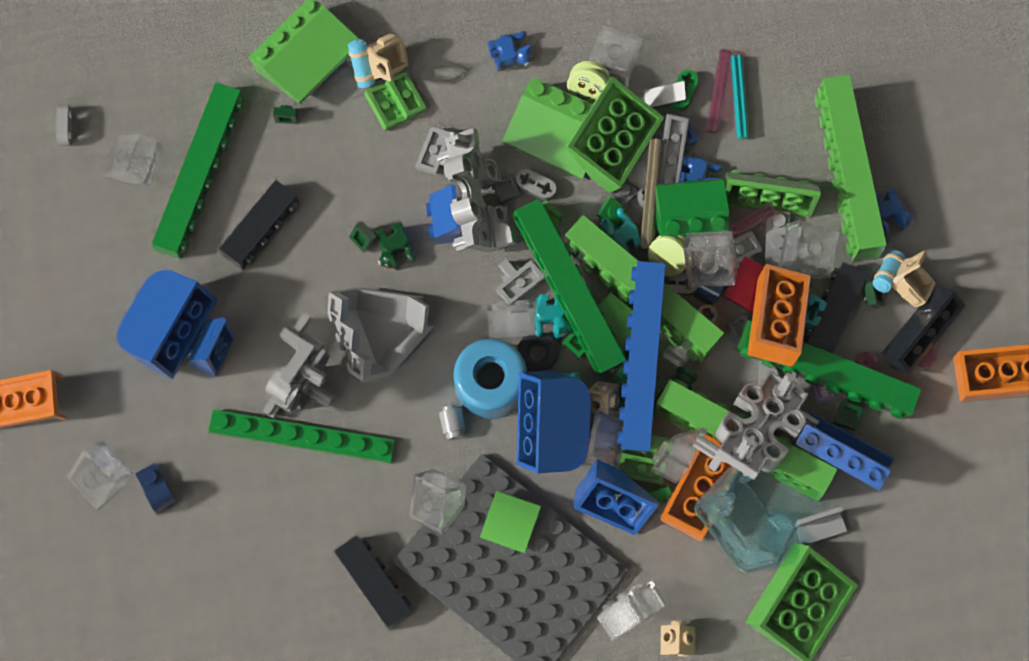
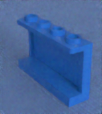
(846, 451)

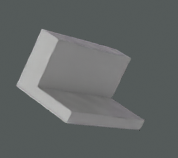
(820, 526)

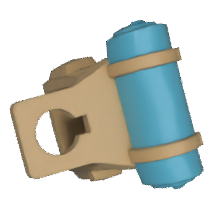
(378, 59)
(905, 277)

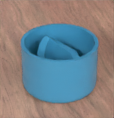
(482, 401)

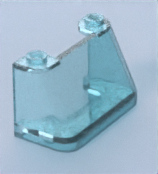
(743, 524)

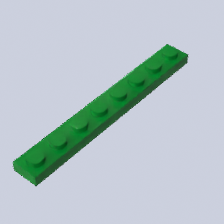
(301, 436)

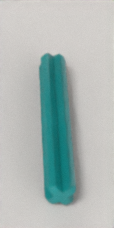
(739, 96)

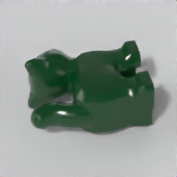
(392, 244)

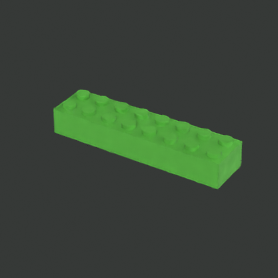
(850, 169)
(614, 268)
(694, 411)

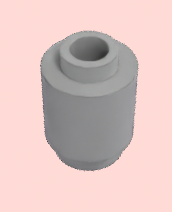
(452, 422)

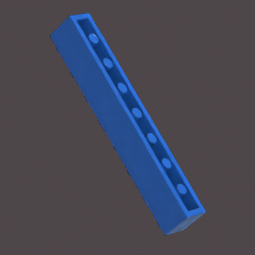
(642, 357)

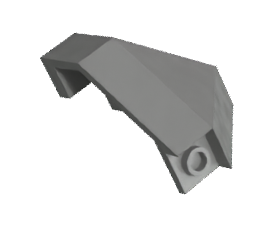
(377, 328)

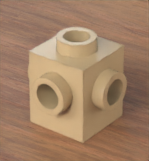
(604, 397)
(677, 639)

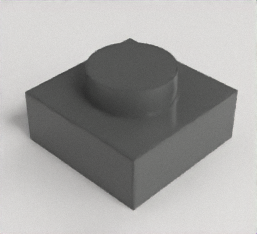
(625, 193)

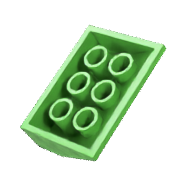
(303, 50)
(546, 124)
(613, 135)
(783, 195)
(802, 602)

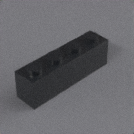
(259, 225)
(840, 302)
(923, 330)
(373, 582)

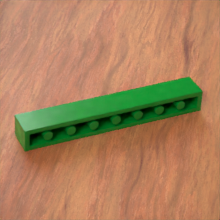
(198, 170)
(568, 287)
(844, 377)

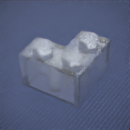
(631, 609)

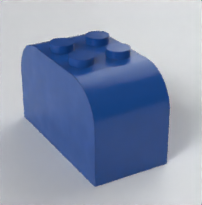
(165, 321)
(552, 422)

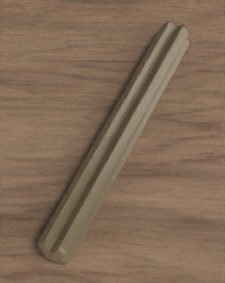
(652, 179)

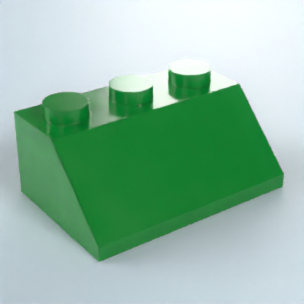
(691, 207)

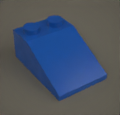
(212, 346)
(614, 498)

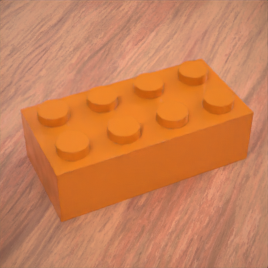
(779, 315)
(992, 373)
(692, 485)

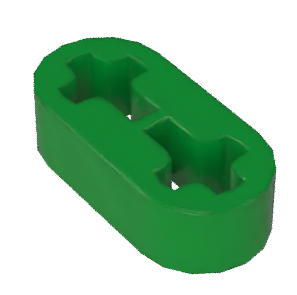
(689, 91)

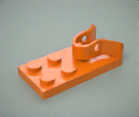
(29, 398)

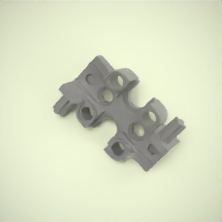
(481, 225)
(303, 373)
(733, 431)

